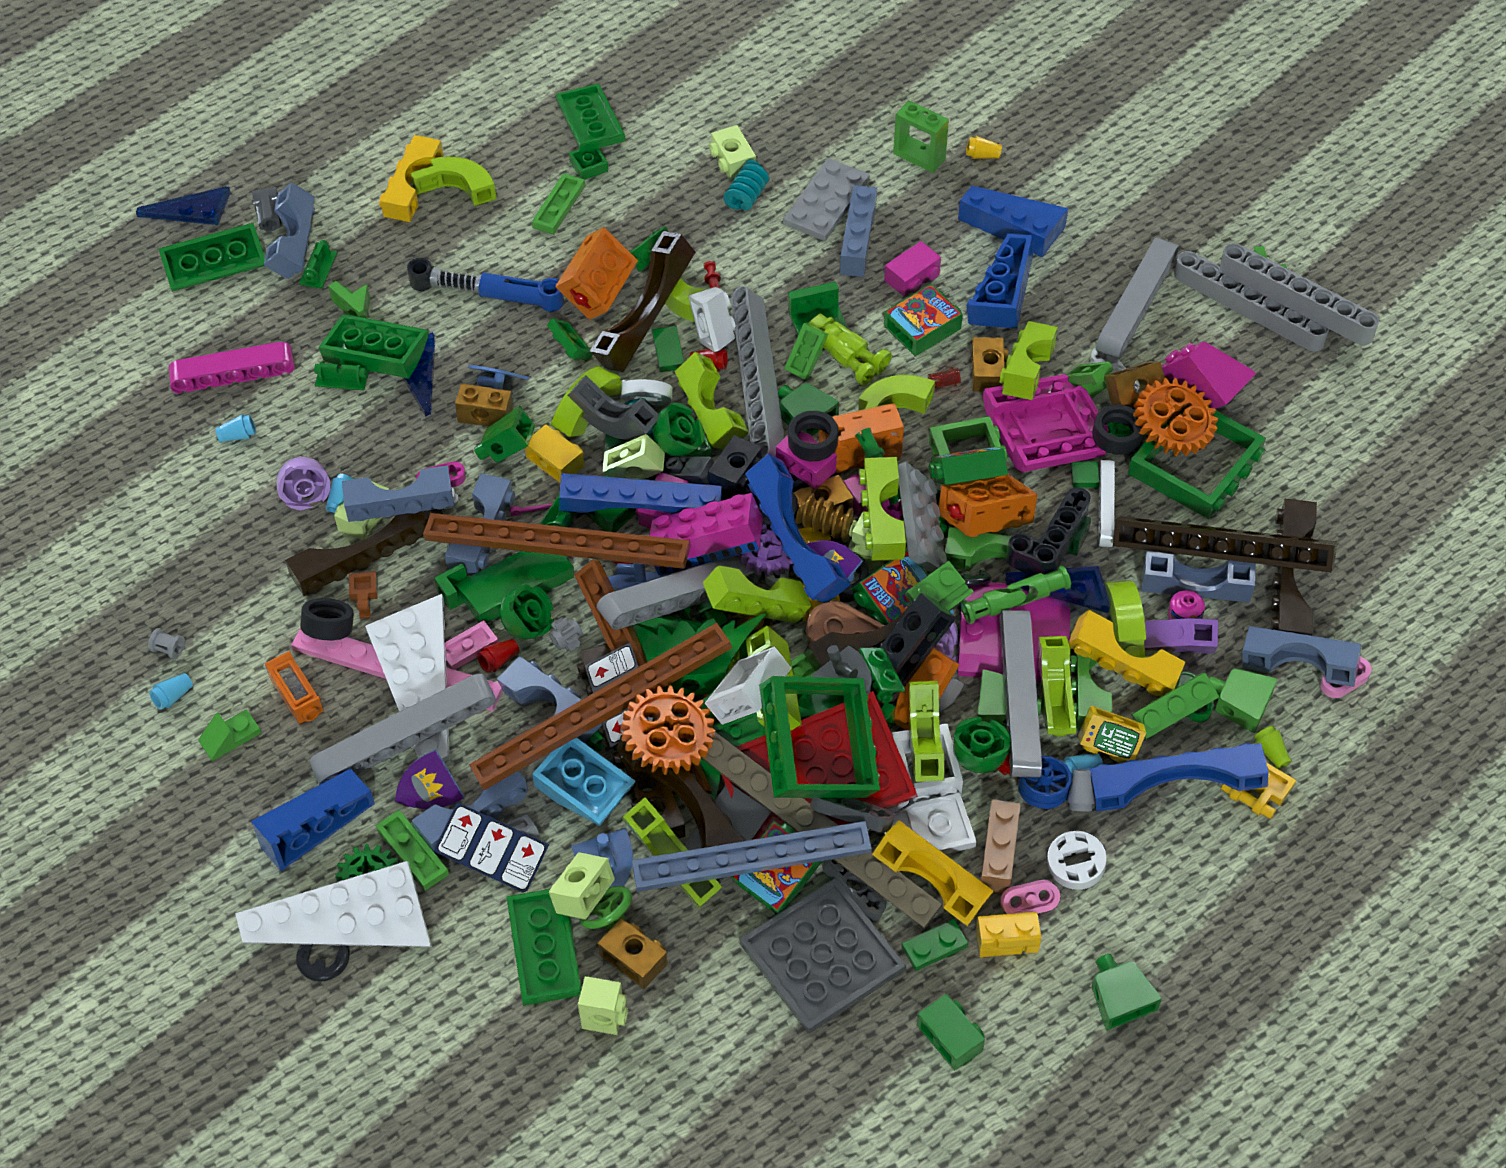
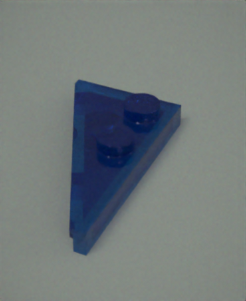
(194, 208)
(421, 380)
(1086, 588)

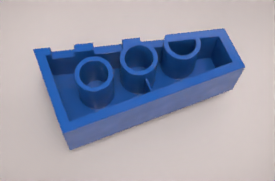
(1010, 214)
(1003, 289)
(311, 818)

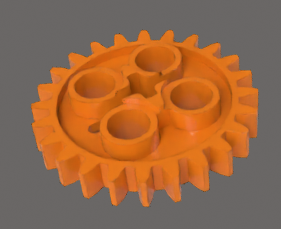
(1185, 432)
(667, 730)

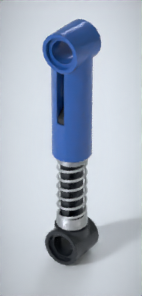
(532, 292)

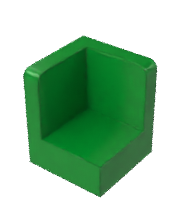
(445, 585)

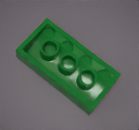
(212, 257)
(374, 345)
(487, 588)

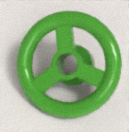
(609, 911)

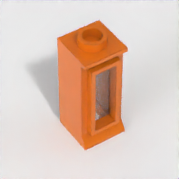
(294, 688)

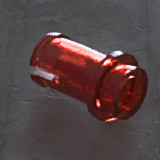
(946, 378)

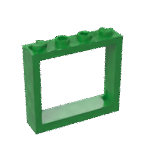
(1188, 495)
(780, 743)

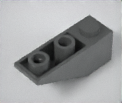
(687, 468)

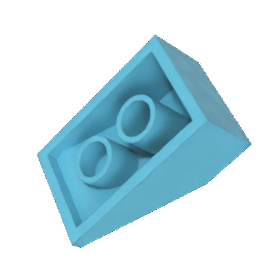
(582, 781)

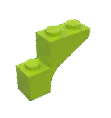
(1056, 688)

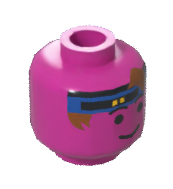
(1186, 605)

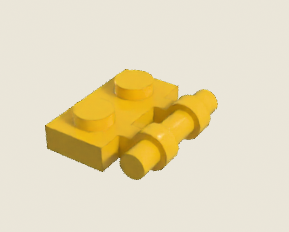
(1277, 790)

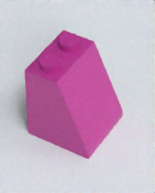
(1209, 370)

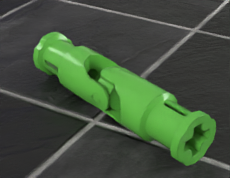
(1004, 599)

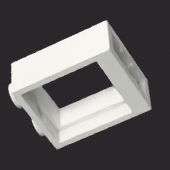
(740, 691)
(933, 789)

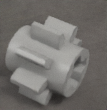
(566, 634)

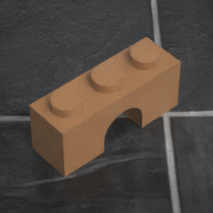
(1000, 845)

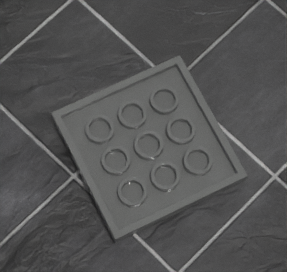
(822, 955)

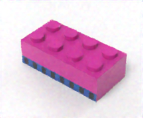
(713, 530)

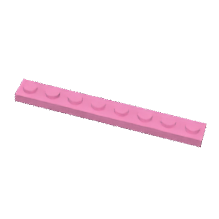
(363, 657)

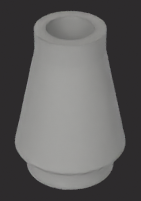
(1081, 791)

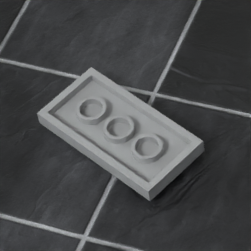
(825, 199)
(921, 518)

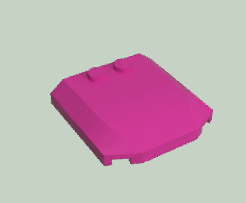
(1049, 428)
(981, 641)

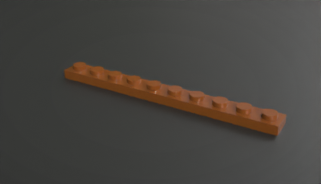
(557, 540)
(596, 585)
(599, 706)

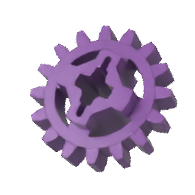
(769, 556)

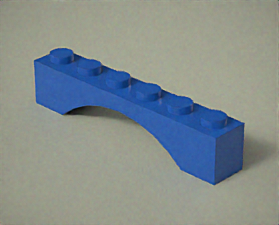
(774, 487)
(594, 493)
(1236, 767)

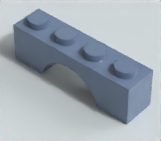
(295, 210)
(857, 231)
(428, 492)
(491, 498)
(1225, 582)
(1334, 658)
(528, 684)
(490, 803)

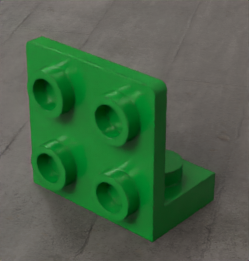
(811, 301)

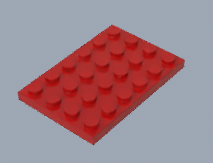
(825, 757)

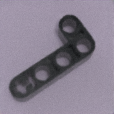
(1046, 554)

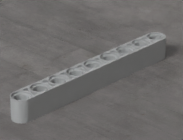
(757, 370)

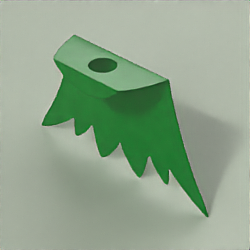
(707, 675)

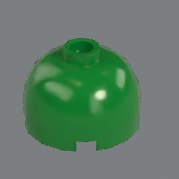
(677, 430)
(526, 612)
(980, 745)

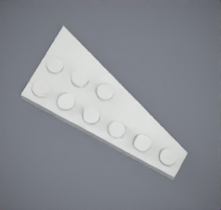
(414, 660)
(358, 911)

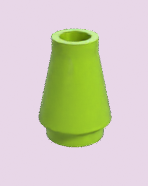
(1273, 746)

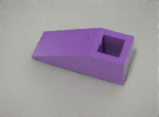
(1182, 635)

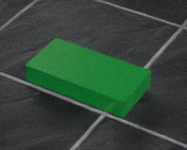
(667, 348)

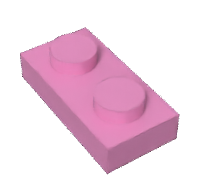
(468, 644)

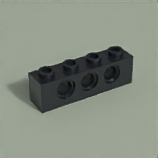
(915, 637)

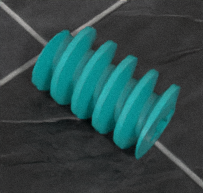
(746, 186)

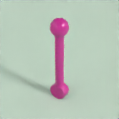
(516, 510)

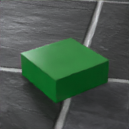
(1085, 474)

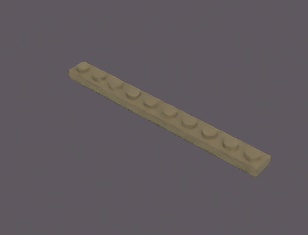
(801, 817)

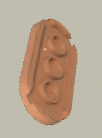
(838, 618)

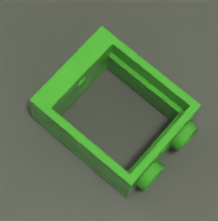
(913, 150)
(961, 430)

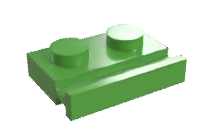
(942, 585)

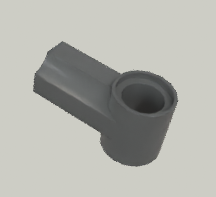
(264, 204)

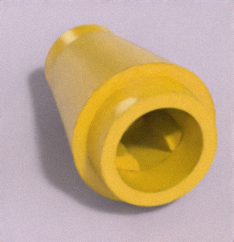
(982, 148)

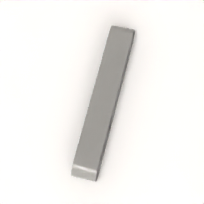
(1209, 280)
(1299, 294)
(1137, 298)
(663, 594)
(1020, 694)
(405, 728)

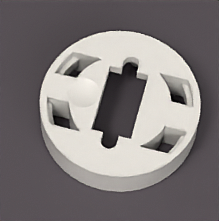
(653, 391)
(1079, 871)

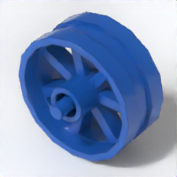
(1039, 794)

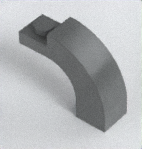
(612, 417)

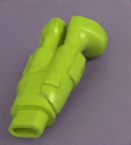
(848, 347)

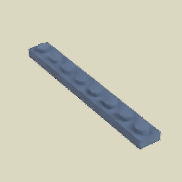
(751, 856)

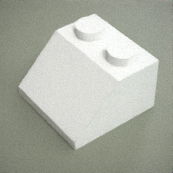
(712, 318)

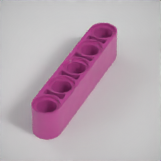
(231, 366)

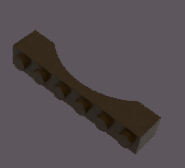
(667, 264)
(319, 567)
(1292, 612)
(817, 651)
(713, 826)

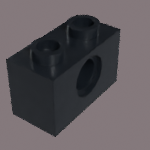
(732, 465)

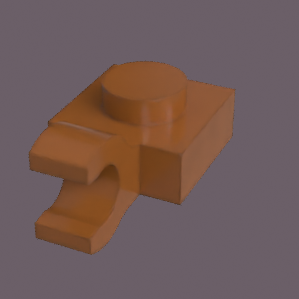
(363, 589)

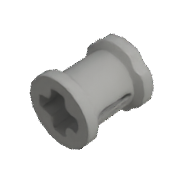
(166, 643)

